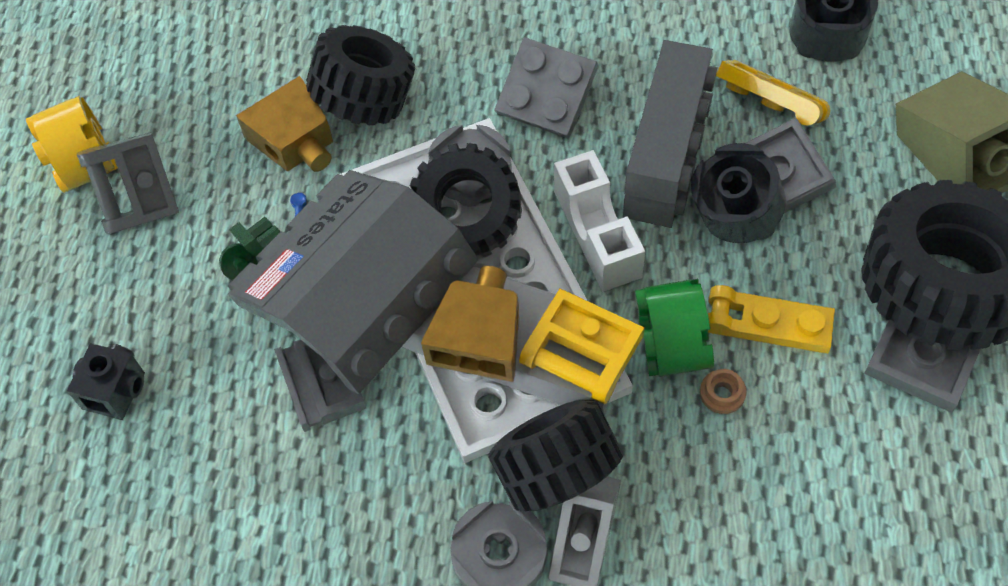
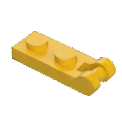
(775, 92)
(771, 320)

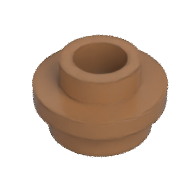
(729, 380)

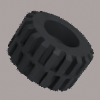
(360, 74)
(480, 166)
(556, 455)

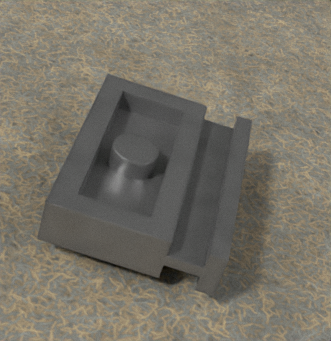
(315, 387)

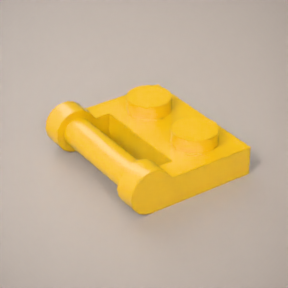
(589, 332)

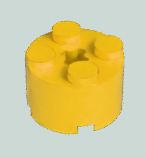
(61, 135)

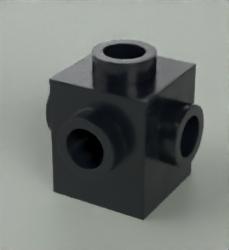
(106, 380)

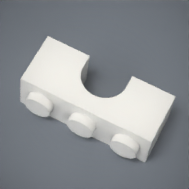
(606, 241)

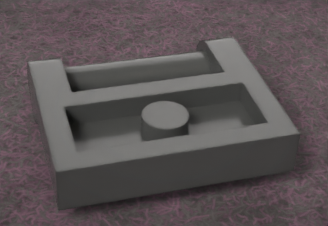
(142, 177)

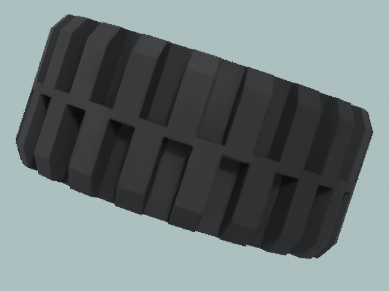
(926, 295)

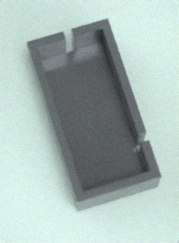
(669, 134)

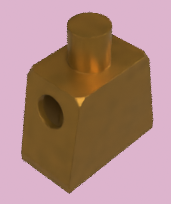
(288, 127)
(476, 328)

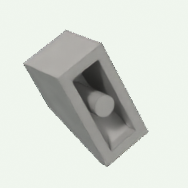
(584, 535)

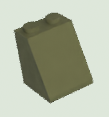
(958, 131)

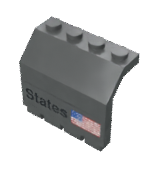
(356, 273)

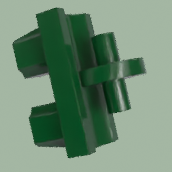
(252, 242)

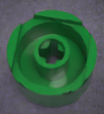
(675, 328)

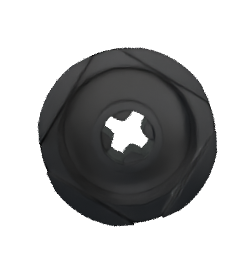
(831, 27)
(739, 193)

